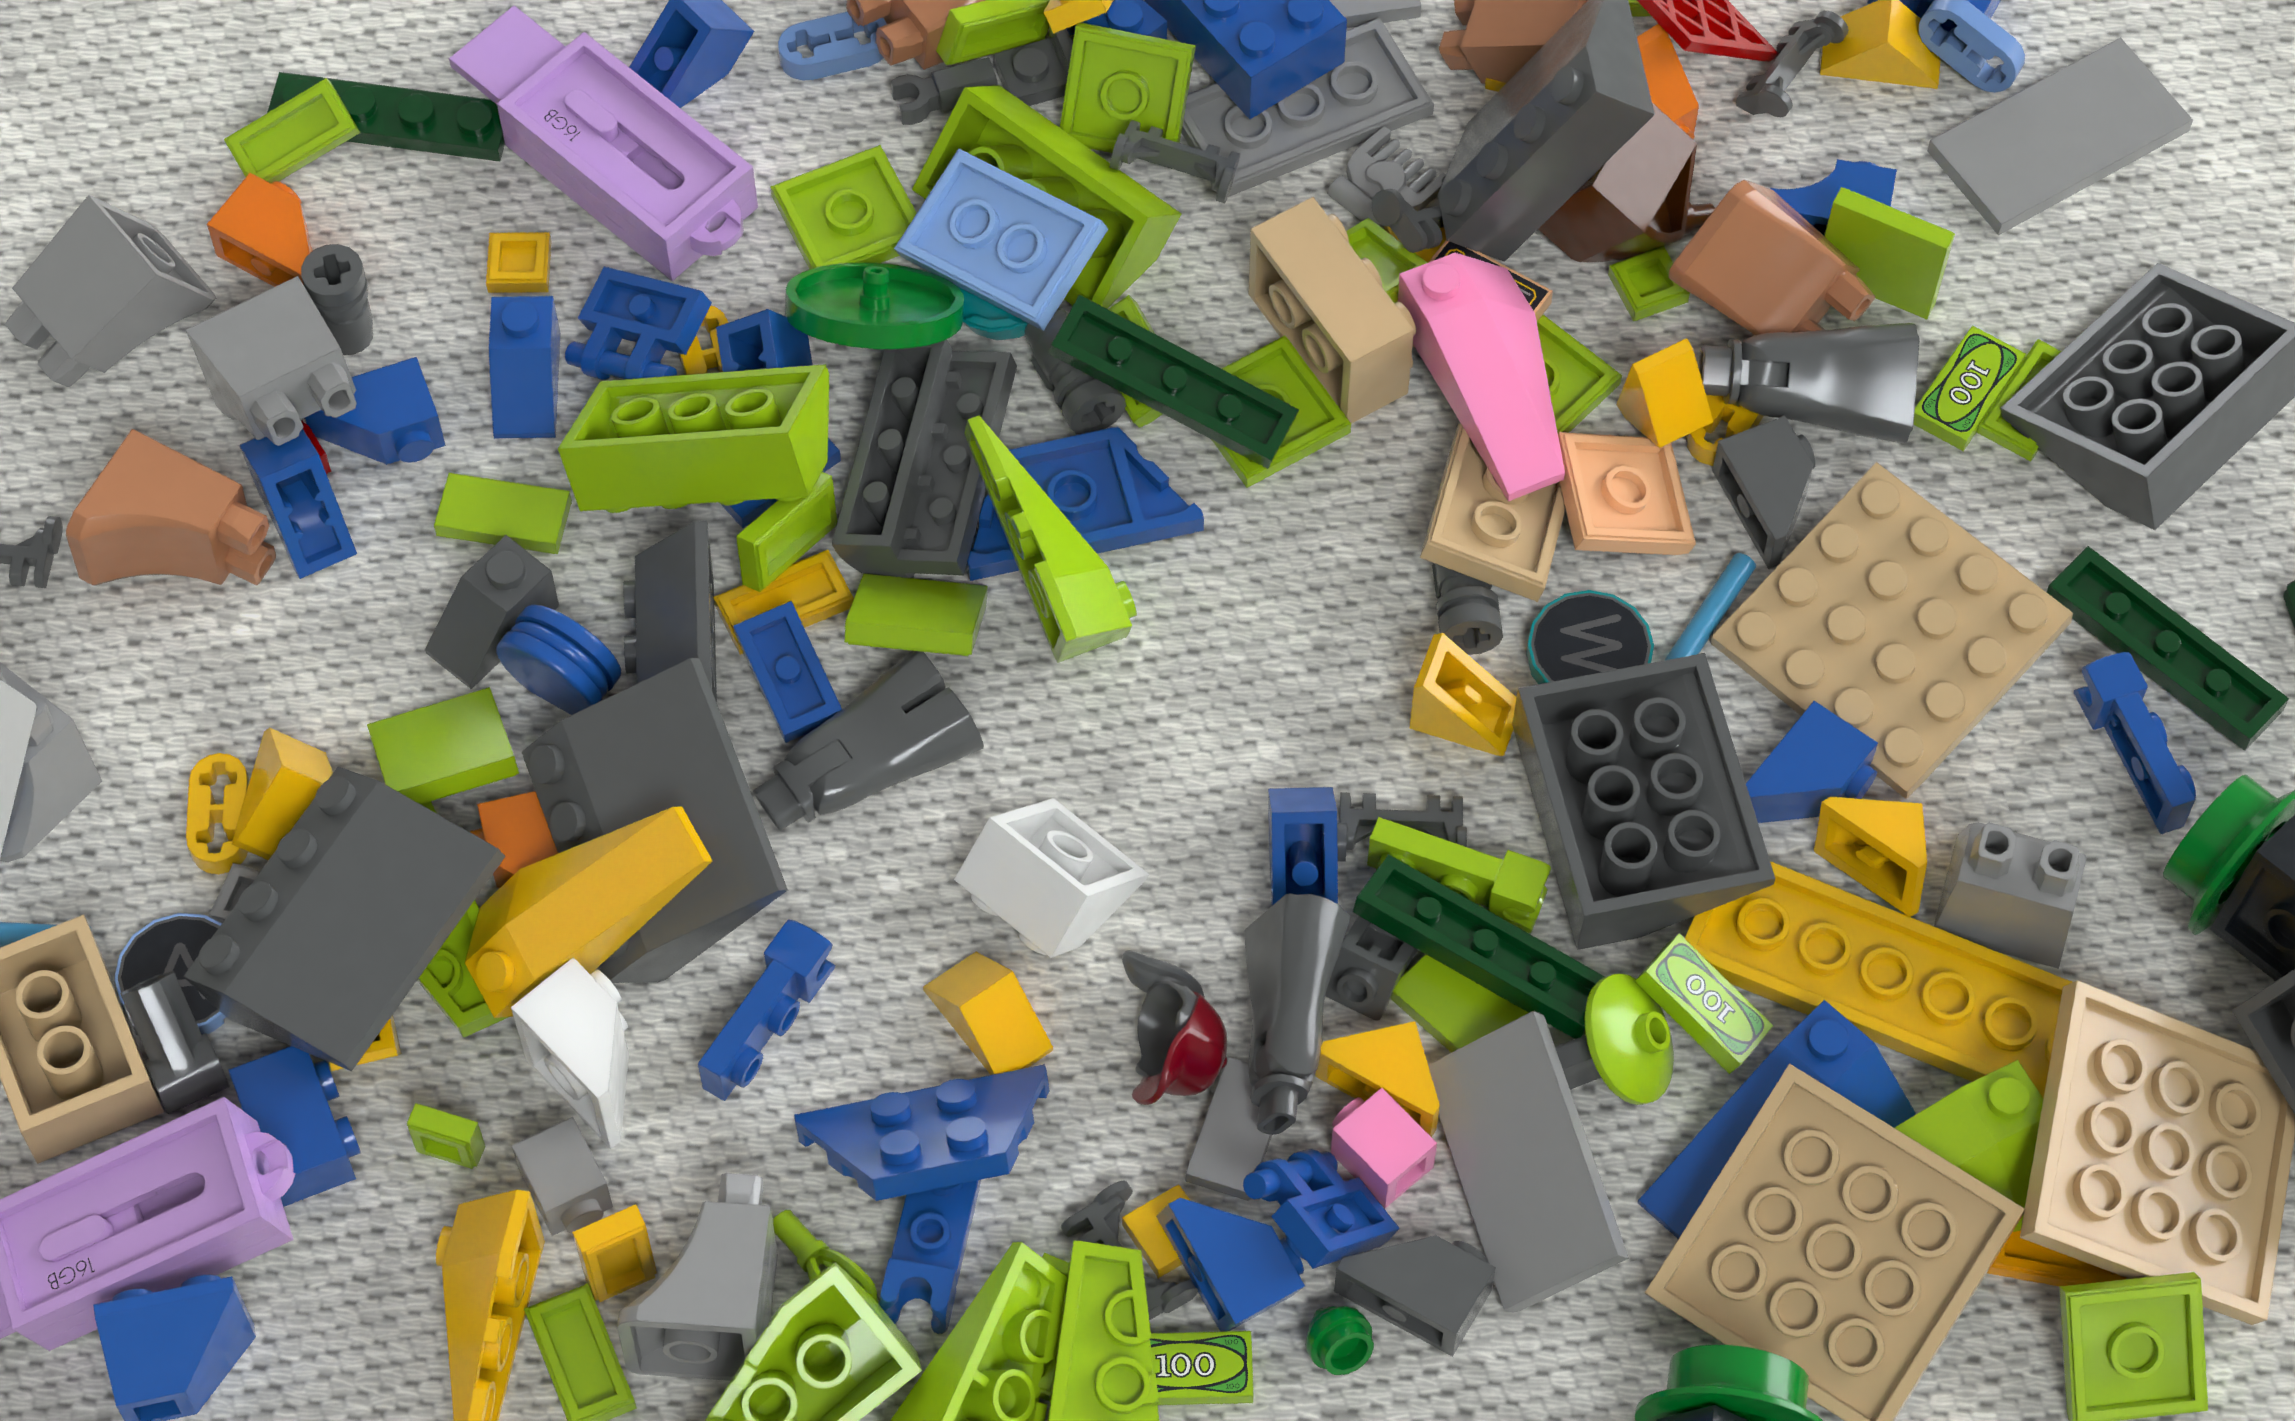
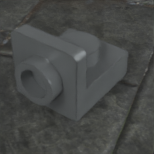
(1037, 69)
(1368, 969)

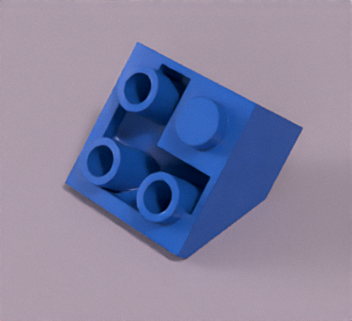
(172, 1345)

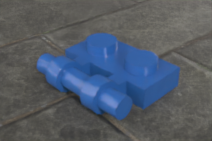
(638, 310)
(1319, 1209)

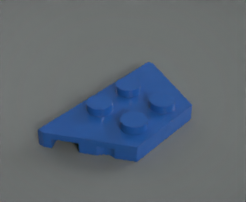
(1101, 489)
(929, 1134)

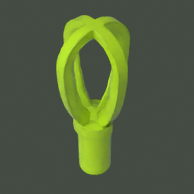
(814, 1252)

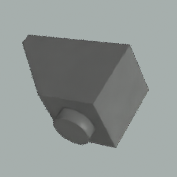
(1766, 482)
(486, 609)
(1420, 1287)

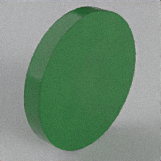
(874, 305)

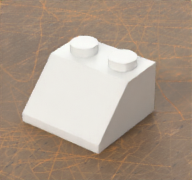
(1048, 876)
(578, 1044)

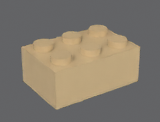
(1331, 308)
(67, 1043)

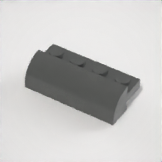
(913, 474)

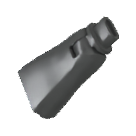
(1833, 378)
(883, 737)
(1288, 974)

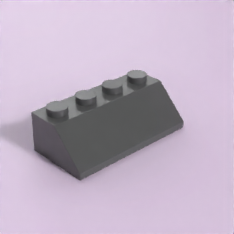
(672, 605)

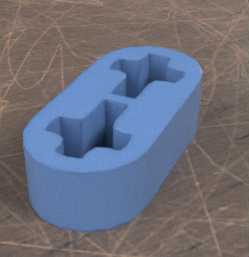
(1972, 44)
(832, 47)

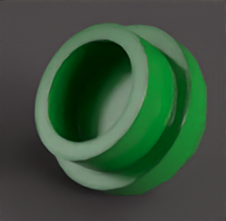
(1339, 1339)

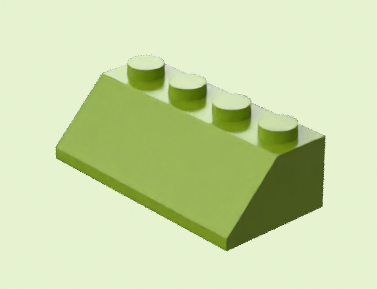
(1033, 149)
(700, 439)

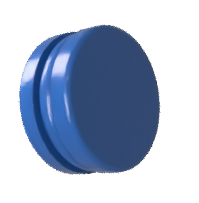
(558, 659)

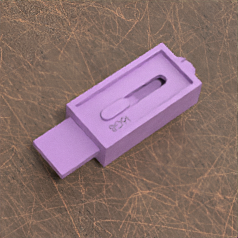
(611, 142)
(140, 1218)

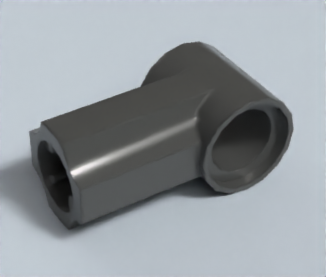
(177, 1052)

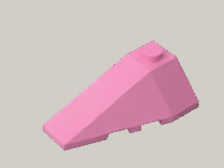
(1488, 364)

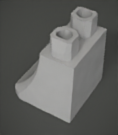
(102, 291)
(273, 363)
(53, 774)
(2011, 892)
(714, 1295)

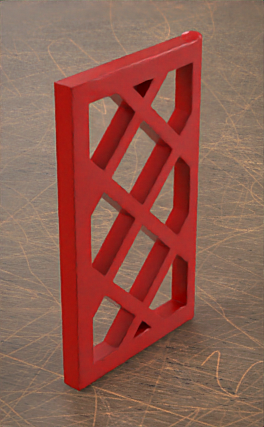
(1710, 28)

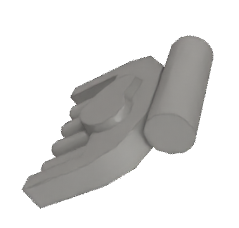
(1372, 174)

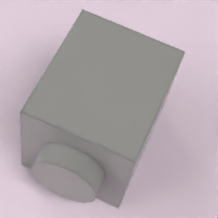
(563, 1177)

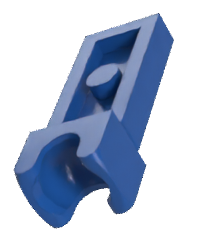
(2139, 737)
(793, 971)
(930, 1251)

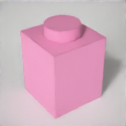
(1382, 1146)

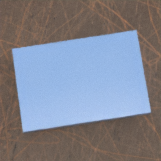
(1001, 239)

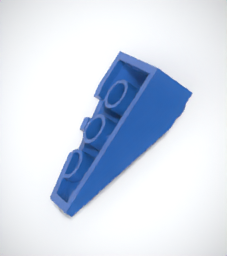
(1821, 1047)

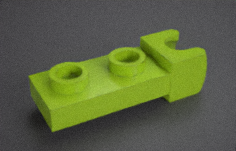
(1508, 887)

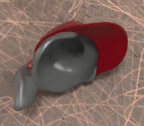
(1177, 1031)

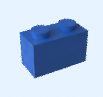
(291, 1104)

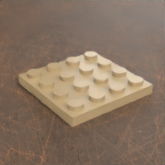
(1893, 626)
(2160, 1152)
(1836, 1249)

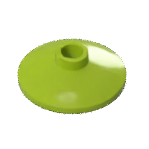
(1629, 1039)

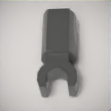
(940, 89)

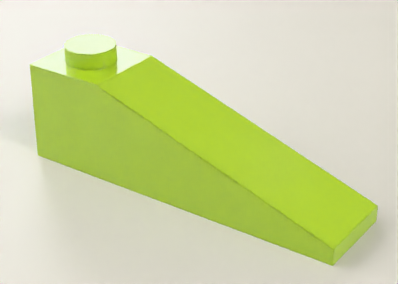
(1061, 571)
(1986, 1130)
(996, 1349)
(821, 1358)

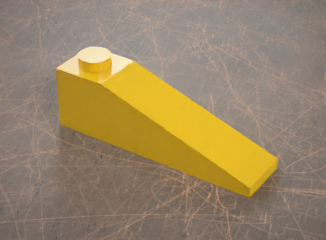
(580, 905)
(487, 1283)

